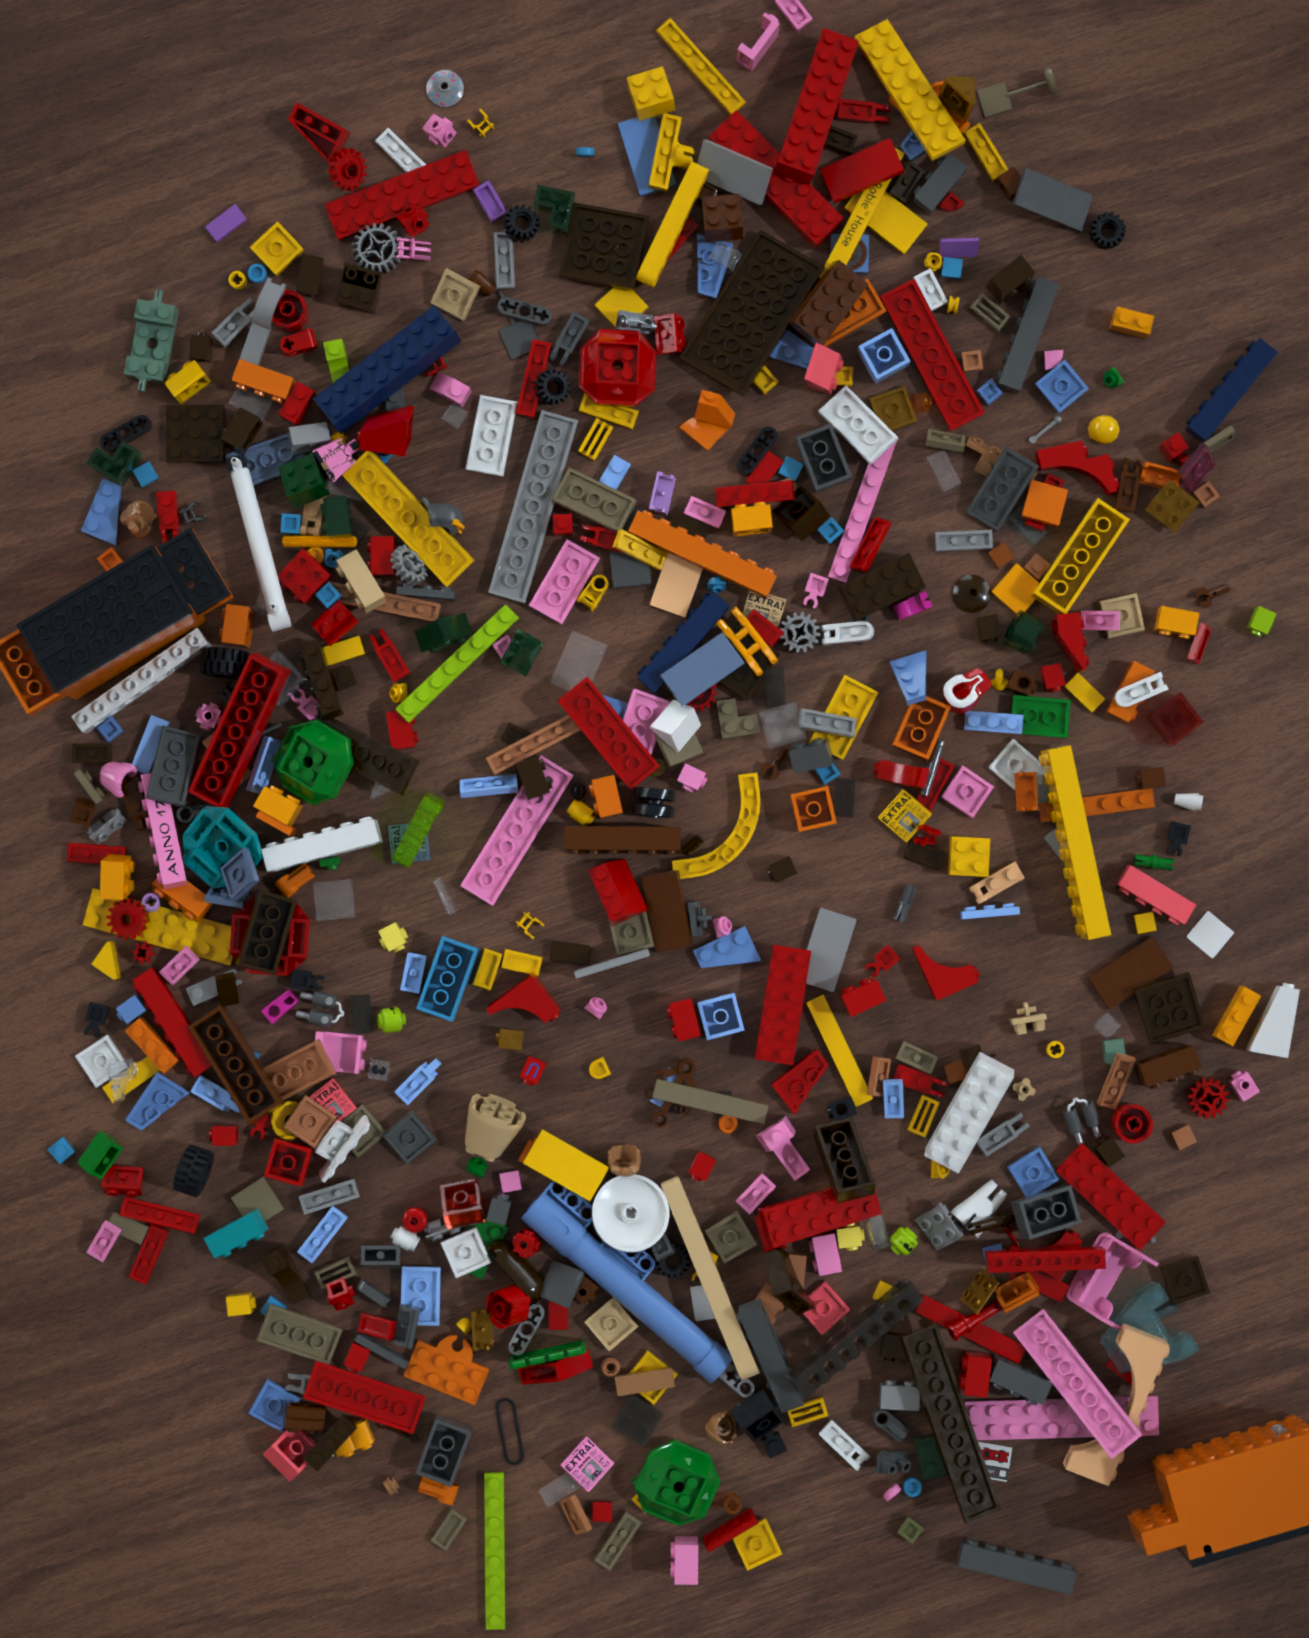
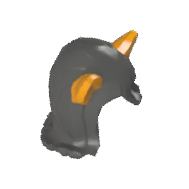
(445, 516)

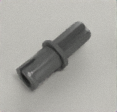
(905, 903)

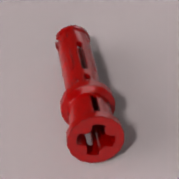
(967, 1323)

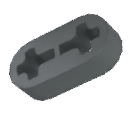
(373, 1292)

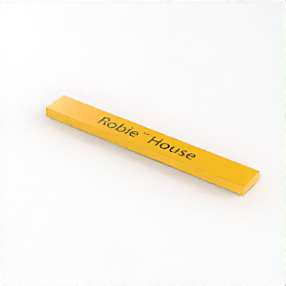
(858, 222)

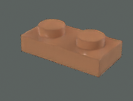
(879, 1071)
(575, 1514)

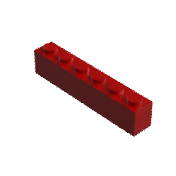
(172, 1019)

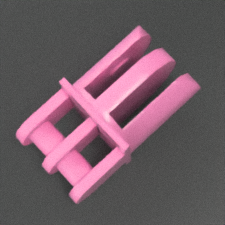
(412, 250)

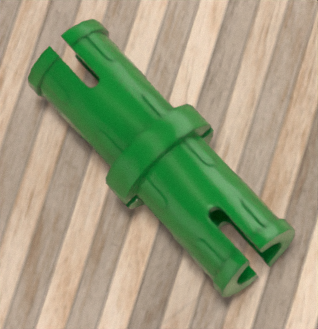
(1153, 862)

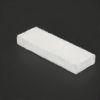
(399, 151)

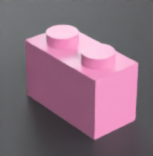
(826, 1253)

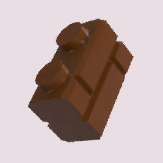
(304, 1417)

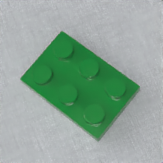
(1042, 715)
(489, 1233)

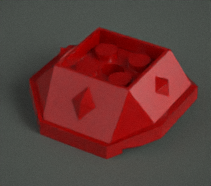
(621, 387)
(295, 946)

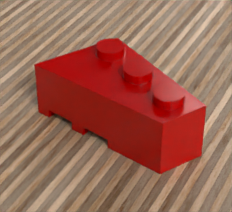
(318, 131)

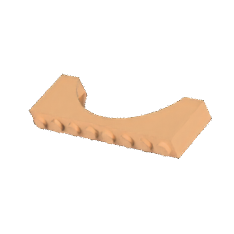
(1145, 1356)

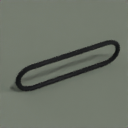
(502, 1434)

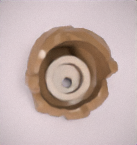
(137, 518)
(624, 1160)
(722, 1435)

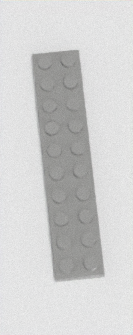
(533, 507)

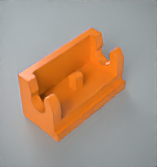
(1157, 475)
(1026, 791)
(1017, 1291)

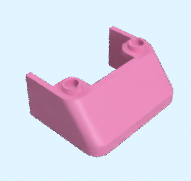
(1092, 1286)

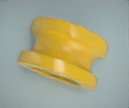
(242, 284)
(953, 304)
(1053, 1043)

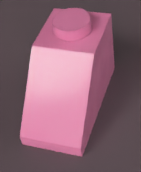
(450, 389)

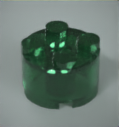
(1023, 632)

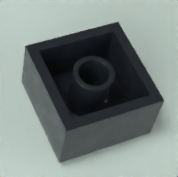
(757, 1415)

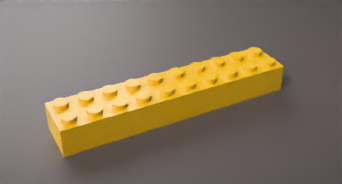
(1075, 842)

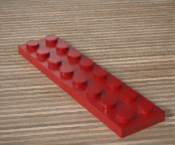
(389, 198)
(932, 355)

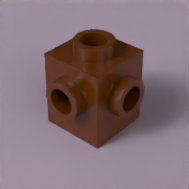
(590, 1286)

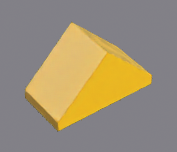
(107, 961)

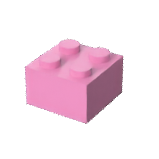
(685, 1564)

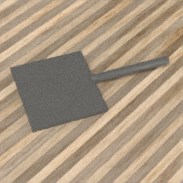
(517, 336)

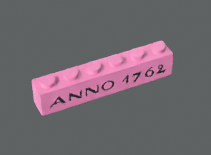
(164, 839)

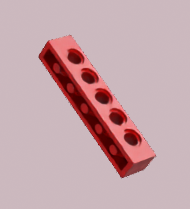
(1045, 1259)

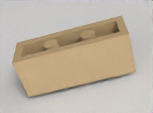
(360, 581)

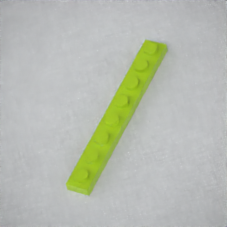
(457, 663)
(494, 1550)

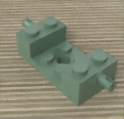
(156, 322)

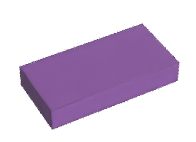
(490, 201)
(226, 223)

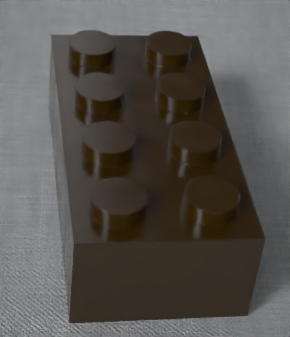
(881, 587)
(266, 932)
(844, 1160)

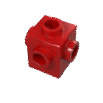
(413, 220)
(532, 1240)
(340, 1294)

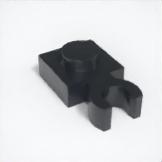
(1179, 835)
(302, 980)
(96, 1015)
(774, 1444)

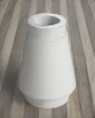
(1190, 801)

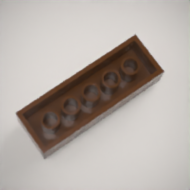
(622, 839)
(236, 1065)

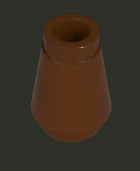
(485, 284)

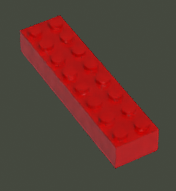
(816, 106)
(794, 200)
(239, 730)

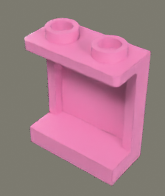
(750, 57)
(344, 1050)

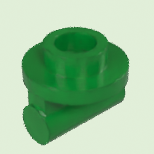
(1112, 378)
(476, 1166)

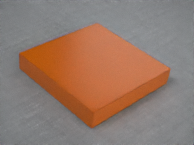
(1044, 503)
(289, 830)

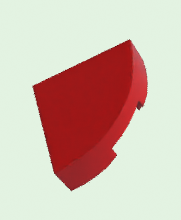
(951, 203)

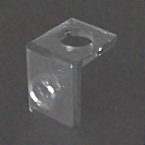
(725, 256)

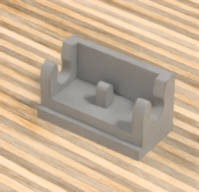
(308, 437)

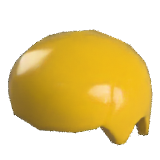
(1103, 429)

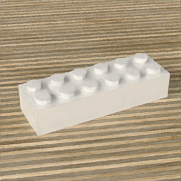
(322, 845)
(969, 1112)

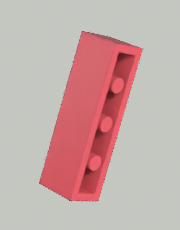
(1156, 895)

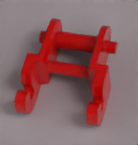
(443, 366)
(926, 840)

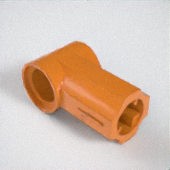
(292, 882)
(438, 1490)

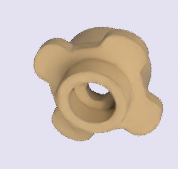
(1025, 1083)

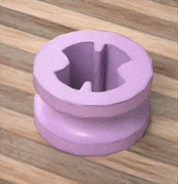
(154, 897)

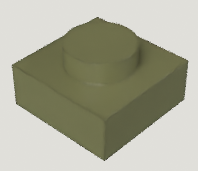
(910, 1529)

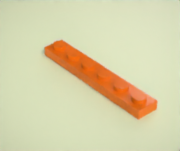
(1107, 803)

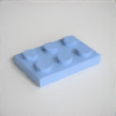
(422, 1289)

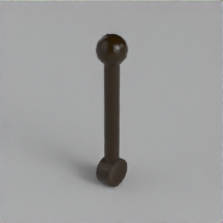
(413, 1438)

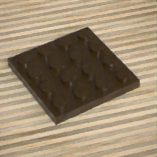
(604, 246)

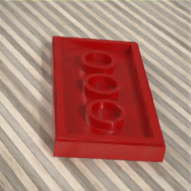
(862, 170)

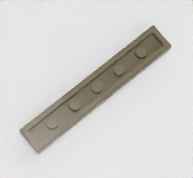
(710, 1101)

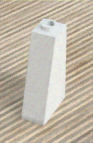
(1276, 1024)

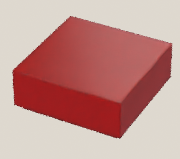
(602, 1511)

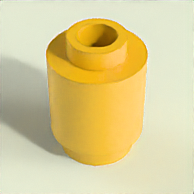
(581, 813)

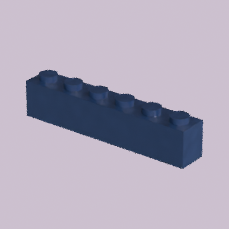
(1231, 390)
(684, 641)

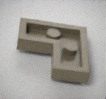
(731, 724)

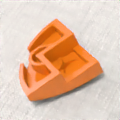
(703, 433)

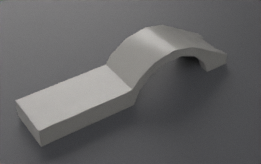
(261, 322)

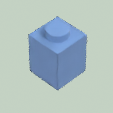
(131, 1009)

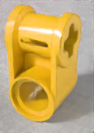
(593, 593)

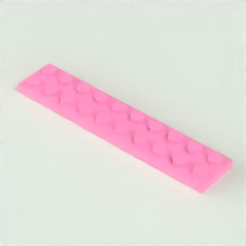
(1054, 1419)

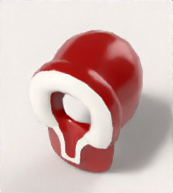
(958, 696)

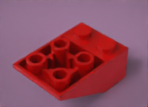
(1068, 636)

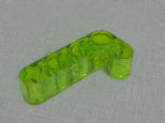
(418, 829)

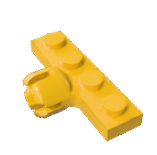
(668, 153)

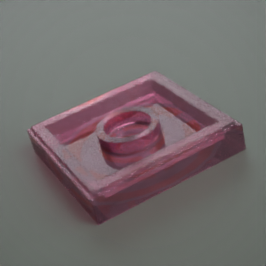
(1197, 468)

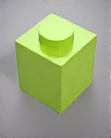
(1261, 621)

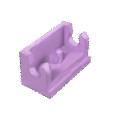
(662, 493)

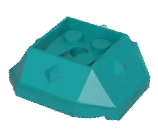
(204, 843)

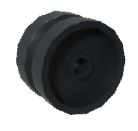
(654, 802)

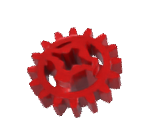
(1211, 1105)

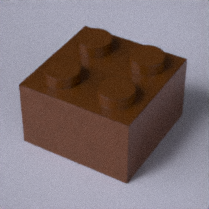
(722, 218)

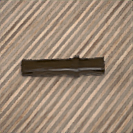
(1001, 1220)

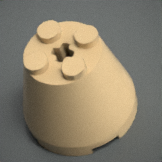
(491, 1125)

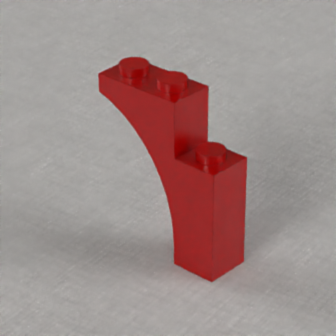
(1073, 457)

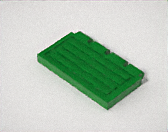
(548, 1354)

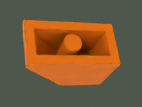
(714, 409)

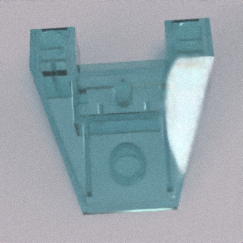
(1141, 1315)

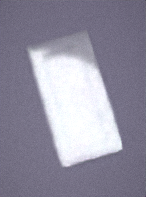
(943, 470)

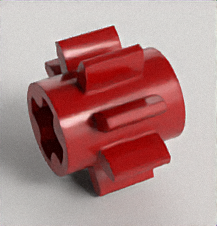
(149, 953)

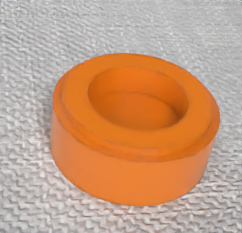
(727, 1124)

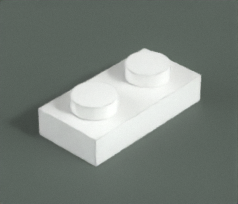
(930, 289)

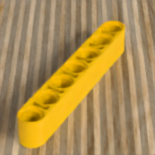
(672, 224)

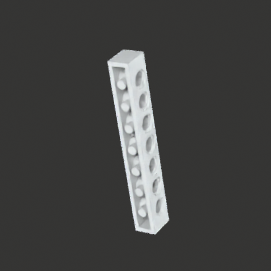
(141, 681)

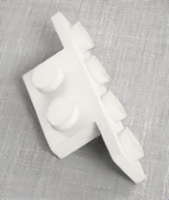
(338, 1143)

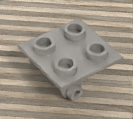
(939, 1226)

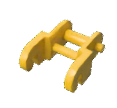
(477, 127)
(526, 915)

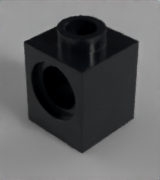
(850, 1108)

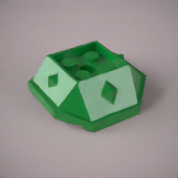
(330, 758)
(672, 1464)

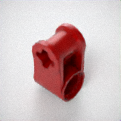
(300, 342)

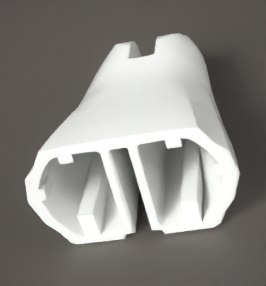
(979, 1205)

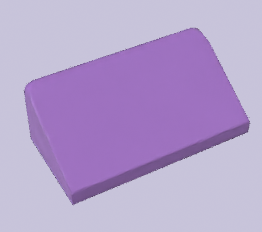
(959, 247)

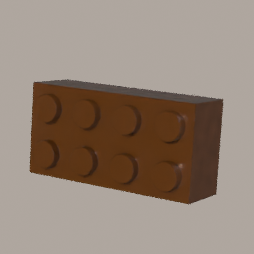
(828, 303)

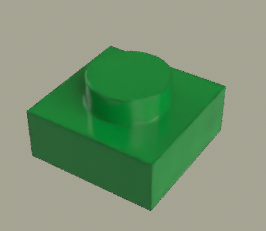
(330, 863)

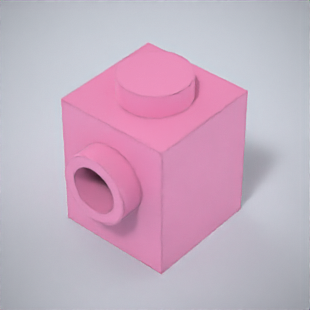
(692, 778)
(1243, 1085)

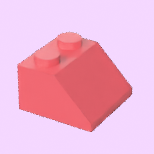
(823, 369)
(288, 1453)

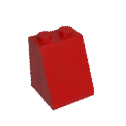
(387, 432)

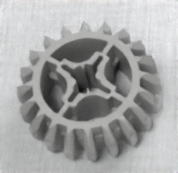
(371, 252)

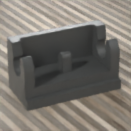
(406, 1325)

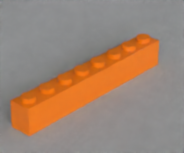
(702, 554)

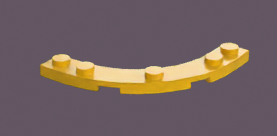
(736, 841)

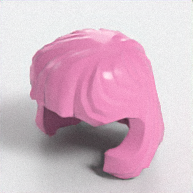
(113, 774)

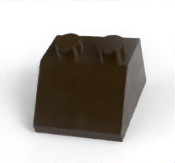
(802, 514)

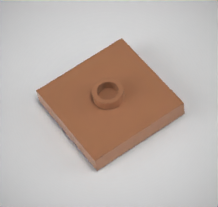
(310, 1121)

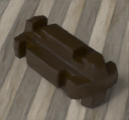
(692, 845)

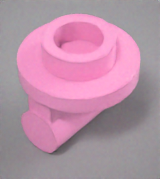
(722, 926)
(596, 1007)

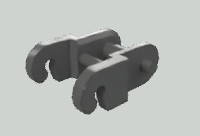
(183, 511)

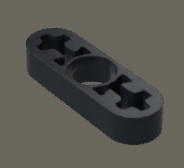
(135, 421)
(761, 436)

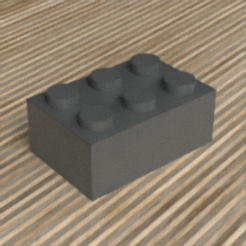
(823, 458)
(1046, 1212)
(1019, 1380)
(444, 1450)

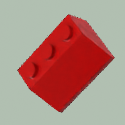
(618, 891)

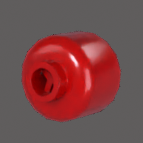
(419, 1214)

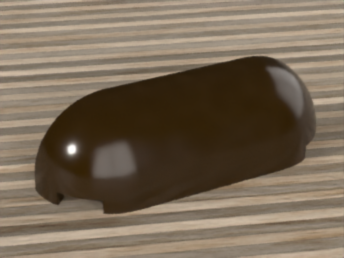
(518, 1268)

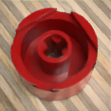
(299, 312)
(1127, 1133)
(508, 1306)

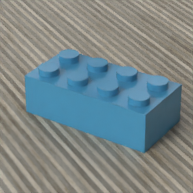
(448, 978)

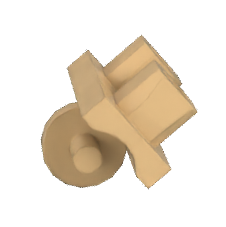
(1036, 1019)

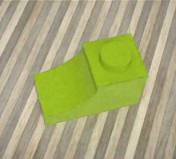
(336, 358)

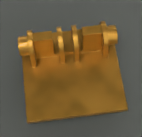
(1172, 506)
(979, 1291)

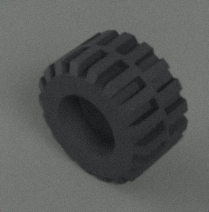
(223, 662)
(193, 1170)

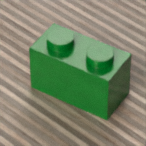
(100, 1155)

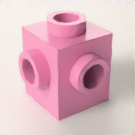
(439, 130)
(202, 712)

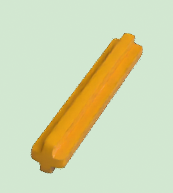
(318, 541)

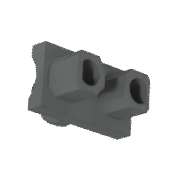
(697, 918)
(892, 1462)

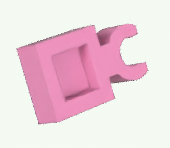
(815, 587)
(307, 705)

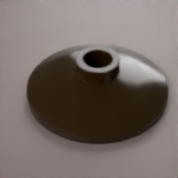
(971, 603)

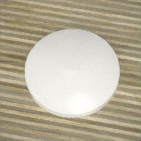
(630, 1213)

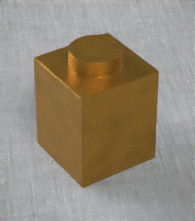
(510, 1039)

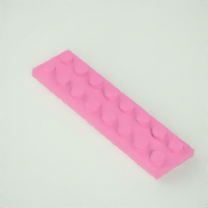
(514, 837)
(1077, 1383)

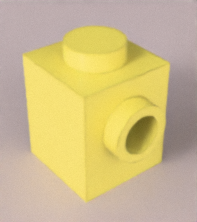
(393, 937)
(850, 1237)

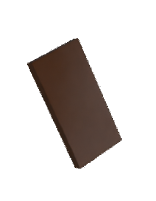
(667, 911)
(1130, 971)

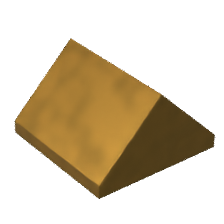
(959, 95)

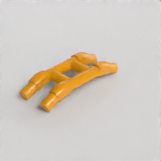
(735, 639)

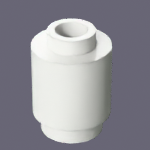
(405, 1239)

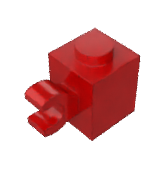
(1174, 448)

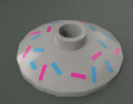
(445, 97)

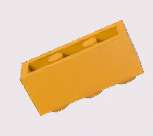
(1236, 1015)

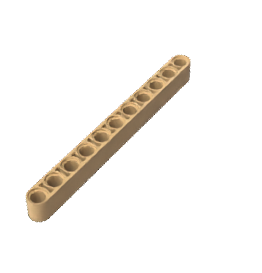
(710, 1278)

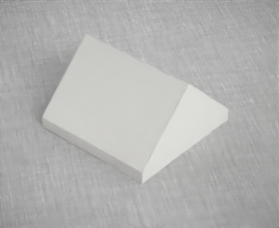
(676, 725)

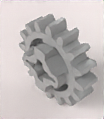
(407, 564)
(807, 637)

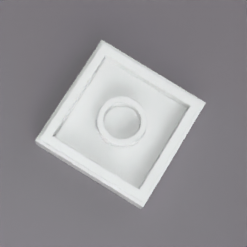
(96, 1057)
(466, 1252)

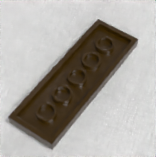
(376, 759)

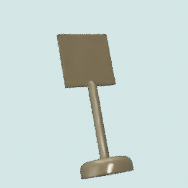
(996, 97)

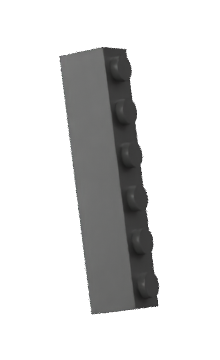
(1028, 334)
(769, 1353)
(1016, 1566)

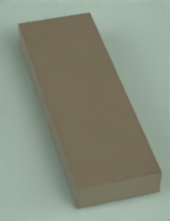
(618, 1540)

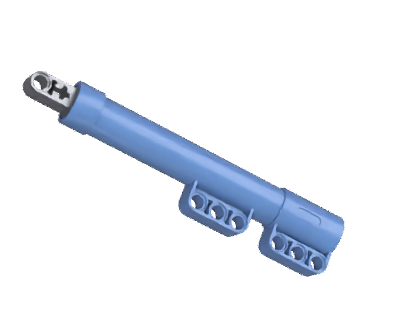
(624, 1279)

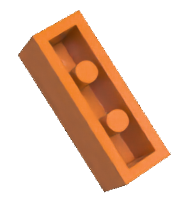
(262, 381)
(1133, 674)
(186, 898)
(153, 1045)

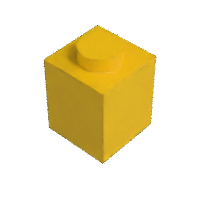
(240, 1304)

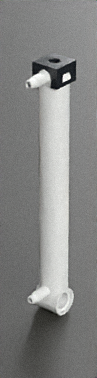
(258, 541)

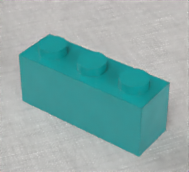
(236, 1234)

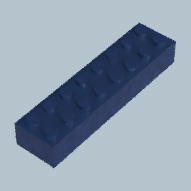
(387, 369)

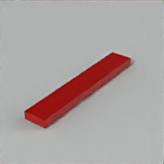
(980, 1334)

